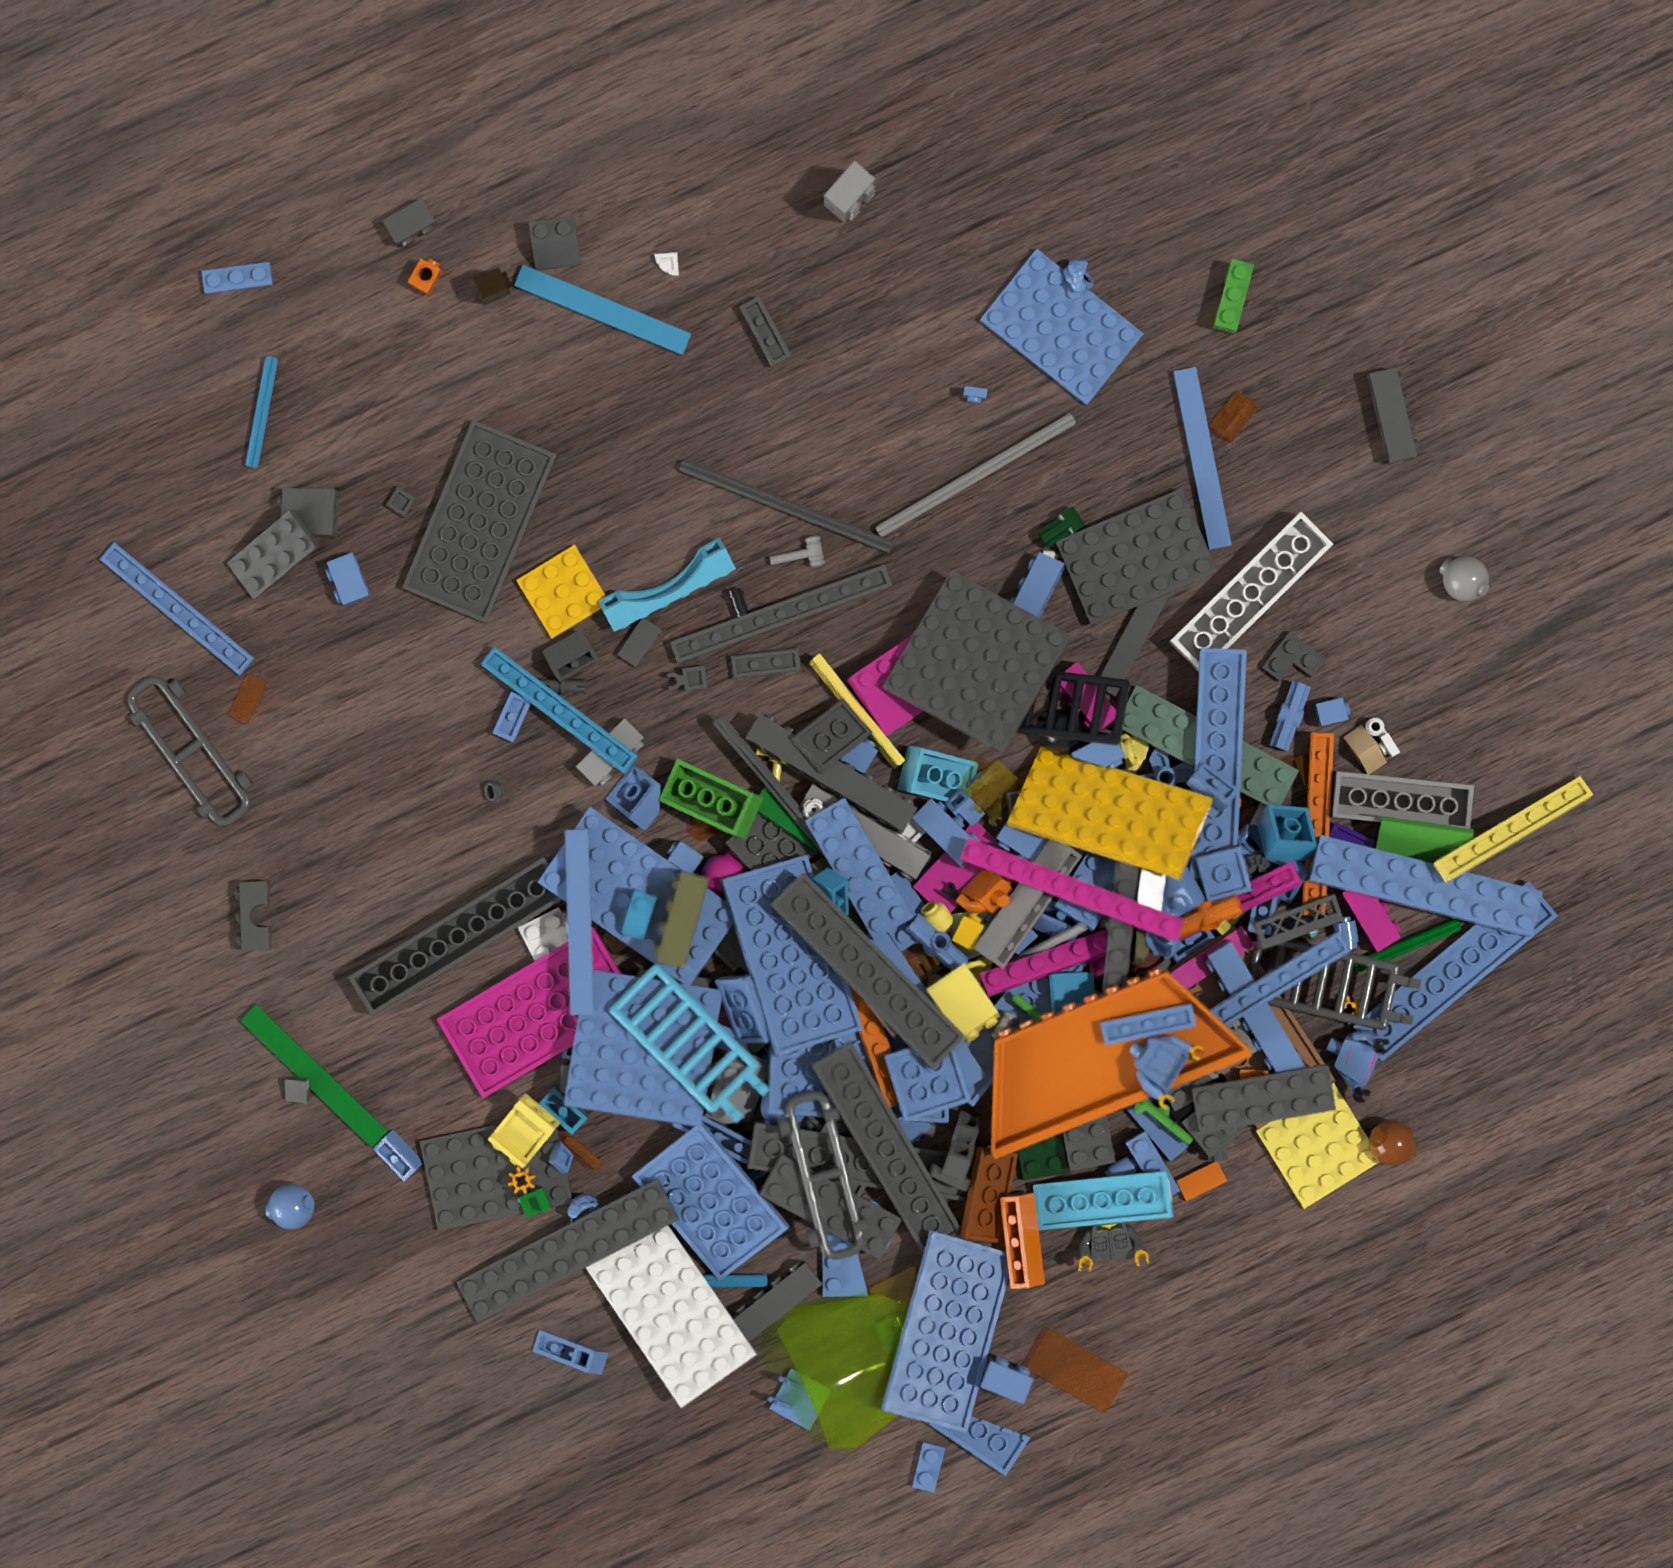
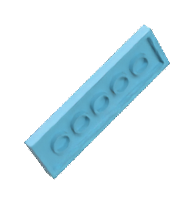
(1103, 1200)

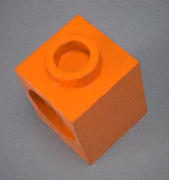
(425, 286)

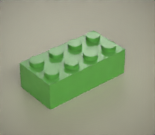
(711, 799)

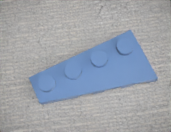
(989, 1443)

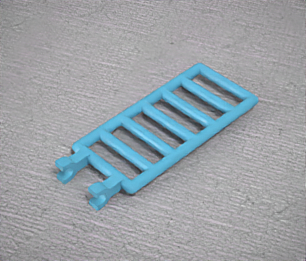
(664, 1057)

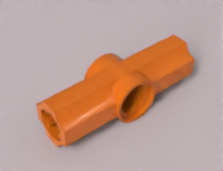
(1210, 914)

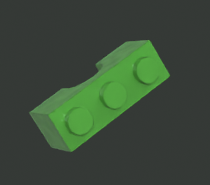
(1233, 296)

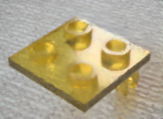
(990, 788)

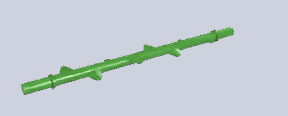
(1160, 1114)

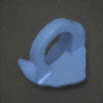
(1074, 275)
(1248, 833)
(582, 1202)

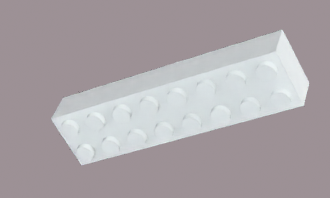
(1253, 589)

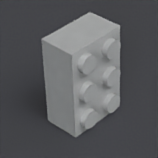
(850, 192)

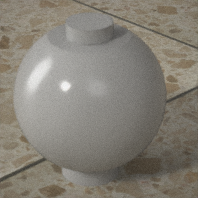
(1465, 578)

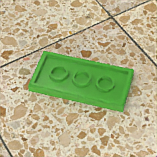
(1420, 839)

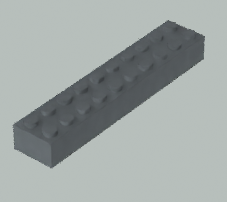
(454, 939)

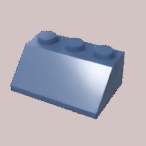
(900, 936)

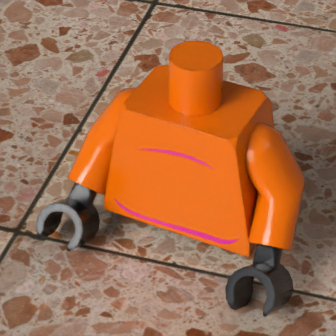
(983, 893)

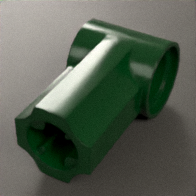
(1065, 524)

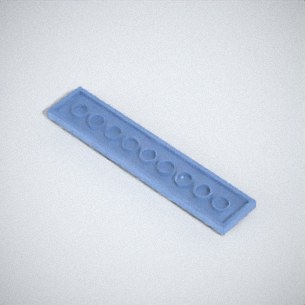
(1220, 741)
(1451, 976)

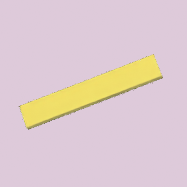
(842, 692)

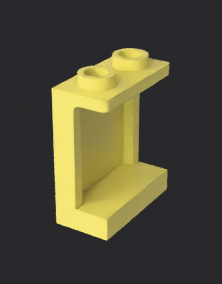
(524, 1131)

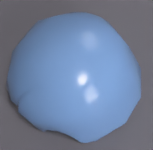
(1161, 945)

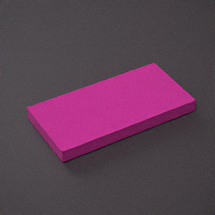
(947, 870)

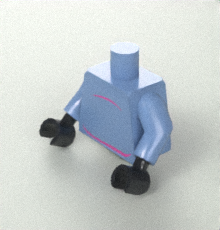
(1358, 1059)

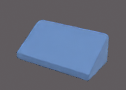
(1212, 784)
(1192, 944)
(398, 1155)

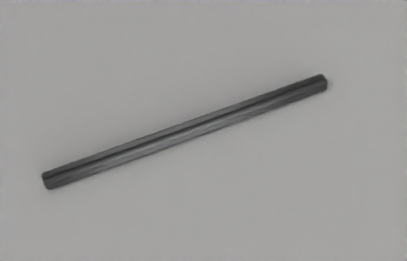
(786, 506)
(764, 775)

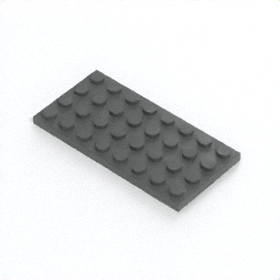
(479, 521)

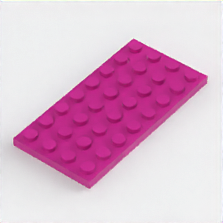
(519, 1019)

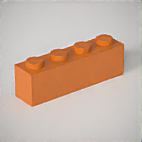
(1022, 1240)

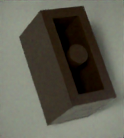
(493, 285)

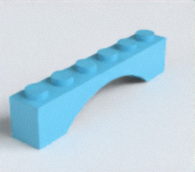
(628, 606)

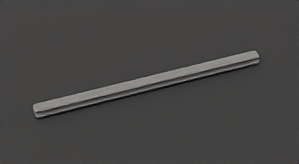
(975, 475)

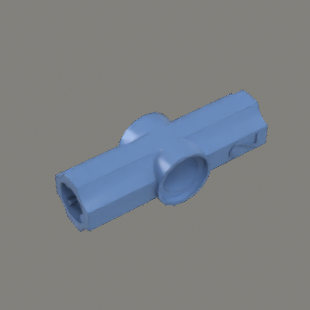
(1289, 716)
(927, 935)

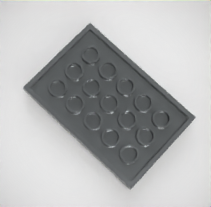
(1136, 557)
(472, 1178)

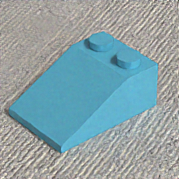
(935, 773)

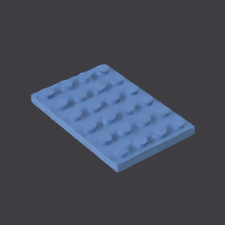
(1061, 330)
(714, 1201)

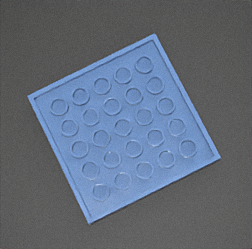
(618, 1074)

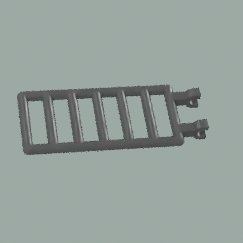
(1337, 1013)

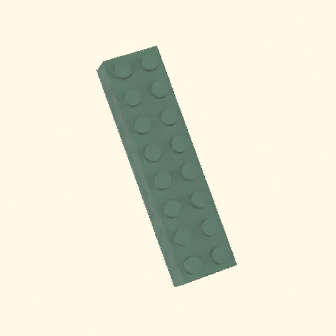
(1174, 733)

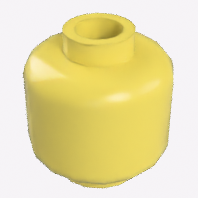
(937, 915)

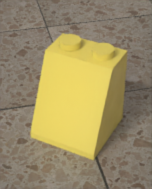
(964, 1002)

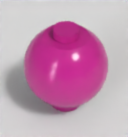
(719, 868)

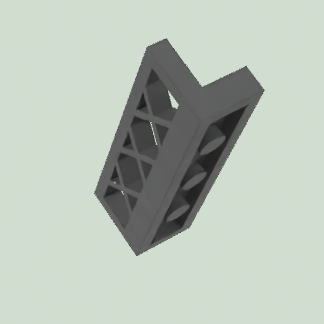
(1296, 931)

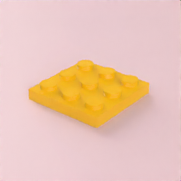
(562, 591)

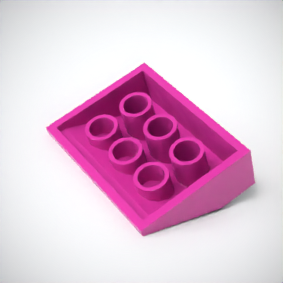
(884, 707)

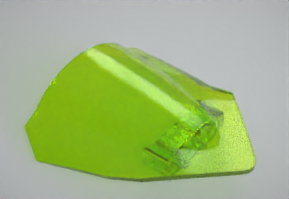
(846, 1363)

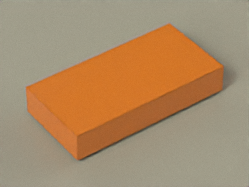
(1201, 1180)

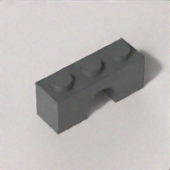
(250, 896)
(962, 1145)

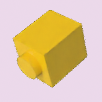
(968, 931)

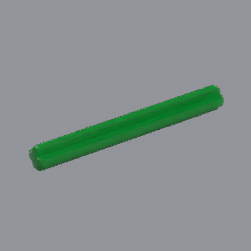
(1414, 942)

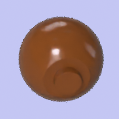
(1392, 1143)

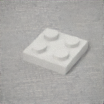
(545, 933)

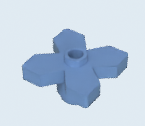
(1160, 765)

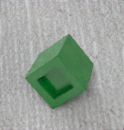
(535, 1202)

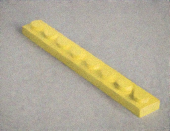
(1513, 829)

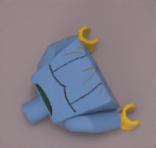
(1161, 1062)

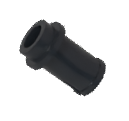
(738, 602)

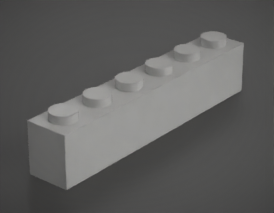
(892, 849)
(1025, 907)

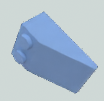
(1181, 894)

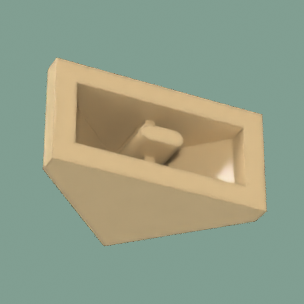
(1365, 749)

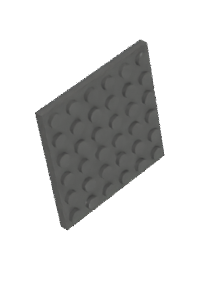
(977, 662)

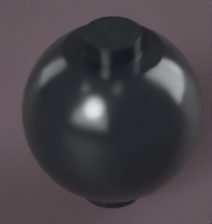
(1059, 745)

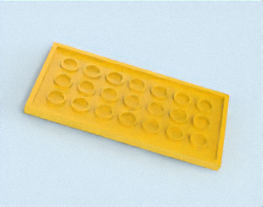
(1110, 812)

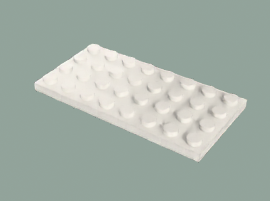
(672, 1314)

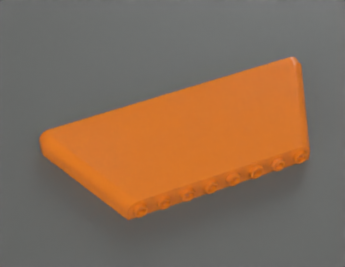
(1064, 1075)

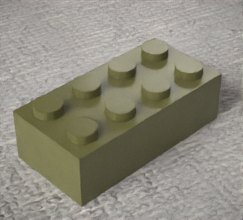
(682, 920)

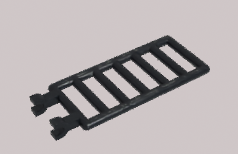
(1071, 733)

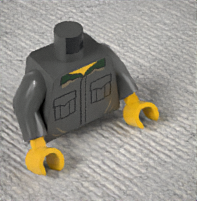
(1110, 1243)

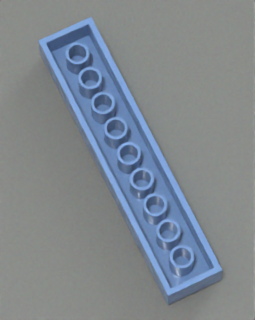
(1422, 887)

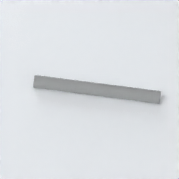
(1051, 942)

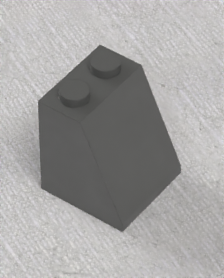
(314, 507)

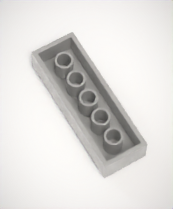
(1374, 796)

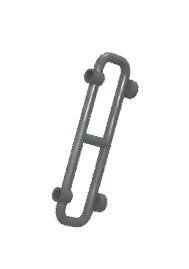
(174, 692)
(817, 1235)

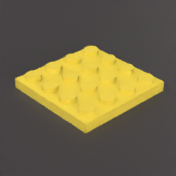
(1318, 1150)

